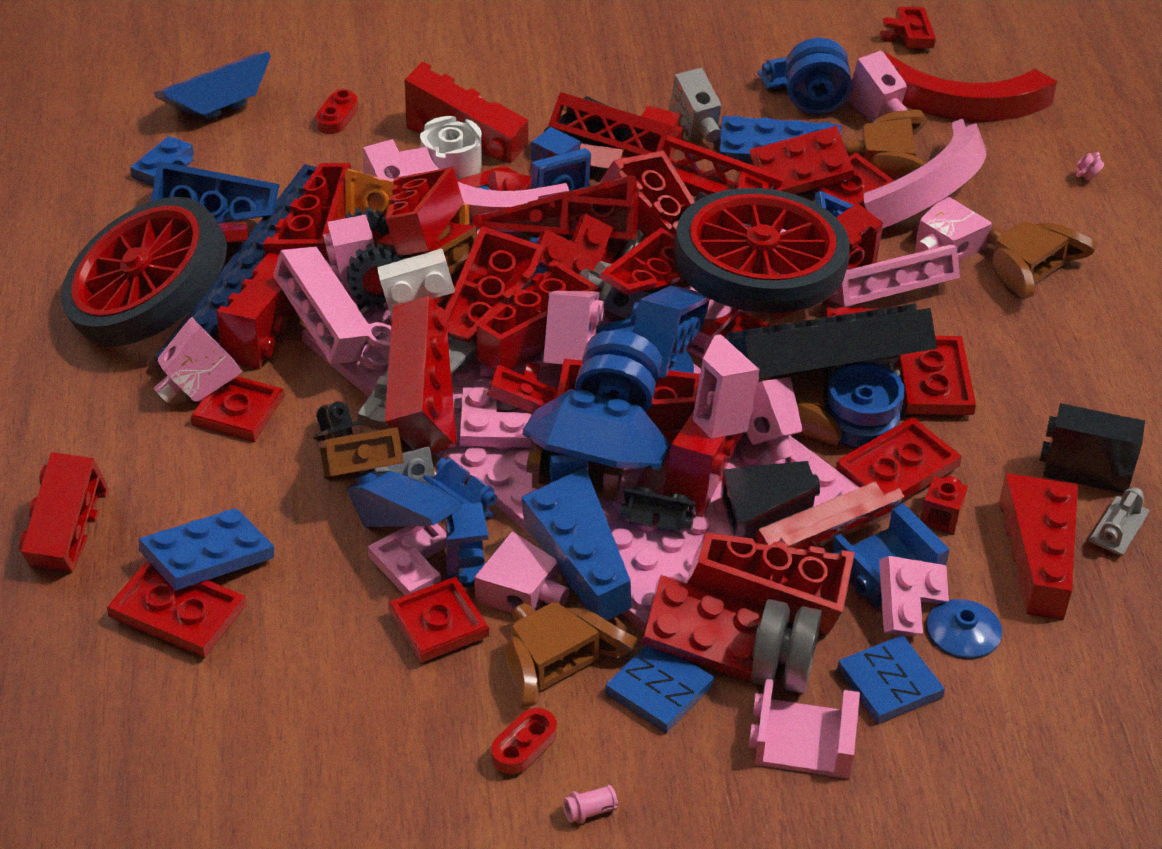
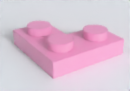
(485, 426)
(404, 556)
(904, 587)

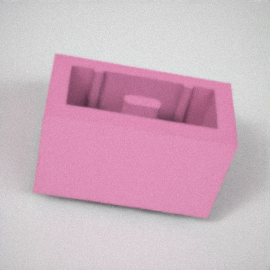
(571, 324)
(725, 390)

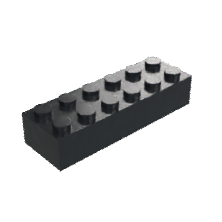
(836, 339)

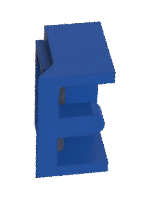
(464, 543)

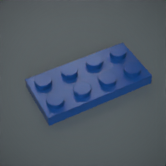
(744, 133)

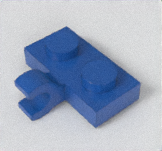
(170, 151)

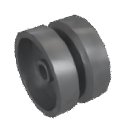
(781, 645)

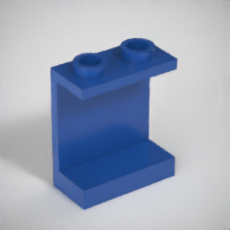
(904, 538)

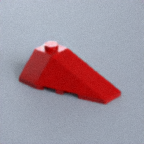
(645, 266)
(489, 278)

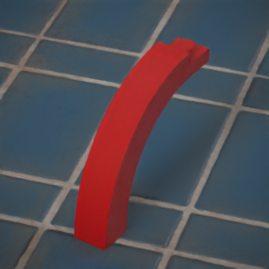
(976, 101)

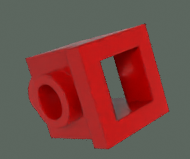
(945, 495)

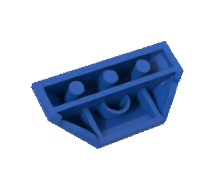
(217, 87)
(598, 431)

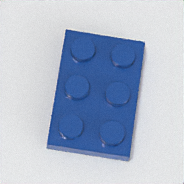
(206, 548)

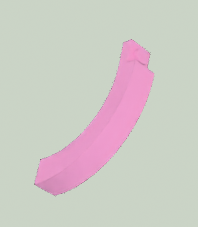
(931, 181)
(480, 200)

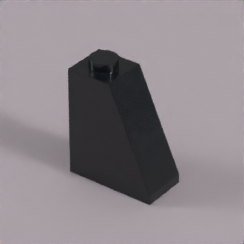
(766, 494)

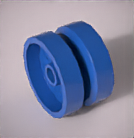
(818, 76)
(620, 367)
(864, 401)

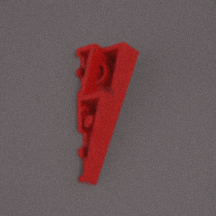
(608, 202)

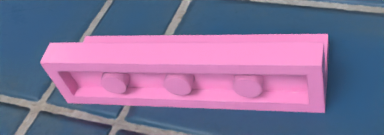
(898, 275)

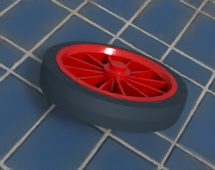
(715, 241)
(156, 249)

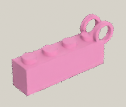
(329, 309)

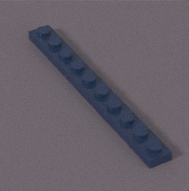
(243, 261)

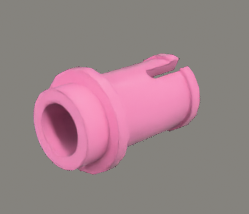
(588, 804)

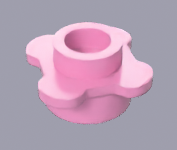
(1089, 166)

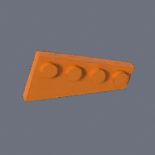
(371, 191)

